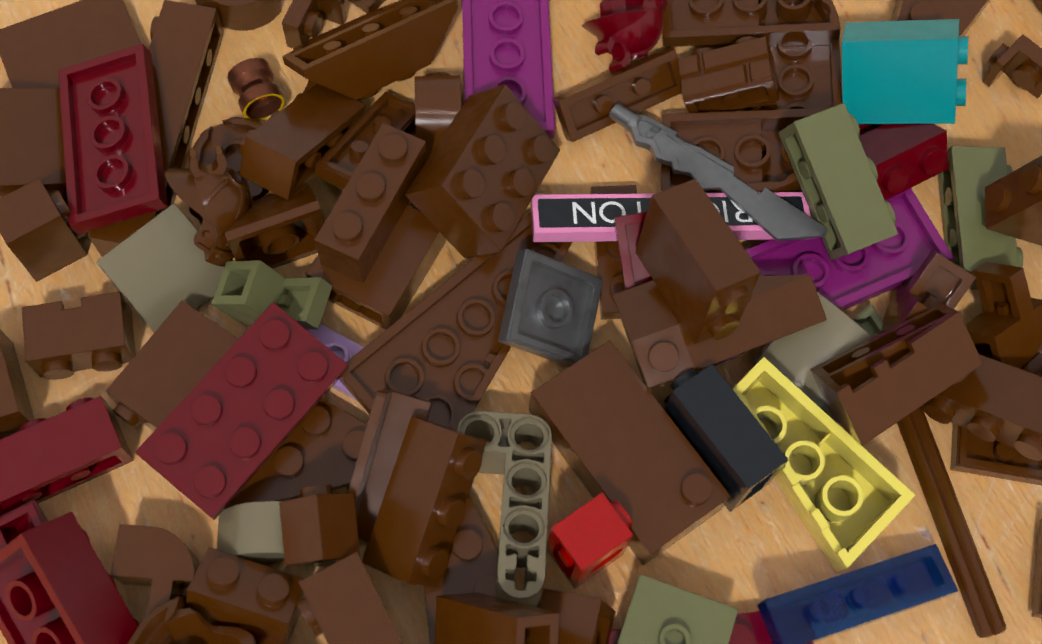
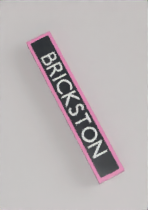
(591, 215)

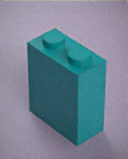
(903, 71)

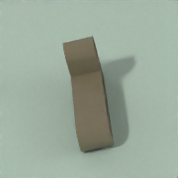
(518, 511)

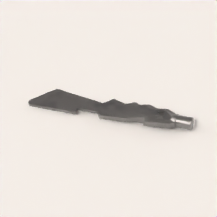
(766, 208)

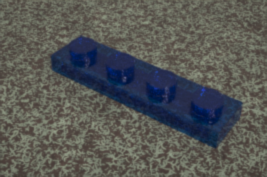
(857, 597)

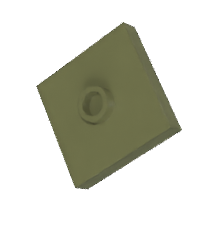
(674, 616)

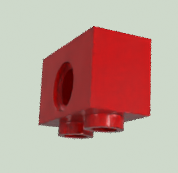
(590, 539)

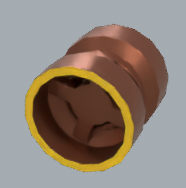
(254, 85)

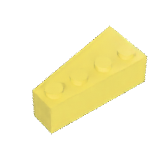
(829, 476)

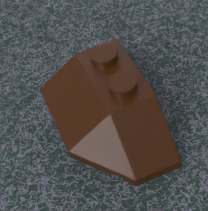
(375, 47)

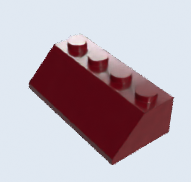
(59, 589)

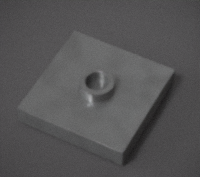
(550, 308)

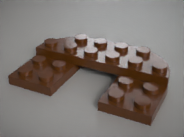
(808, 76)

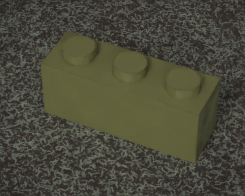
(838, 181)
(965, 210)

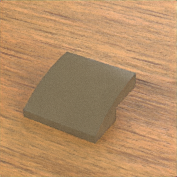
(161, 268)
(809, 347)

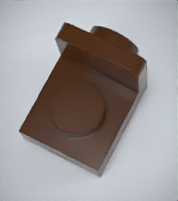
(306, 17)
(1020, 62)

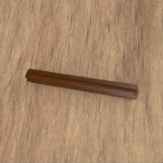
(951, 525)

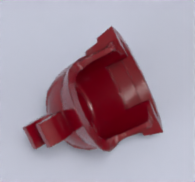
(627, 29)

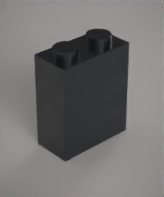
(724, 433)

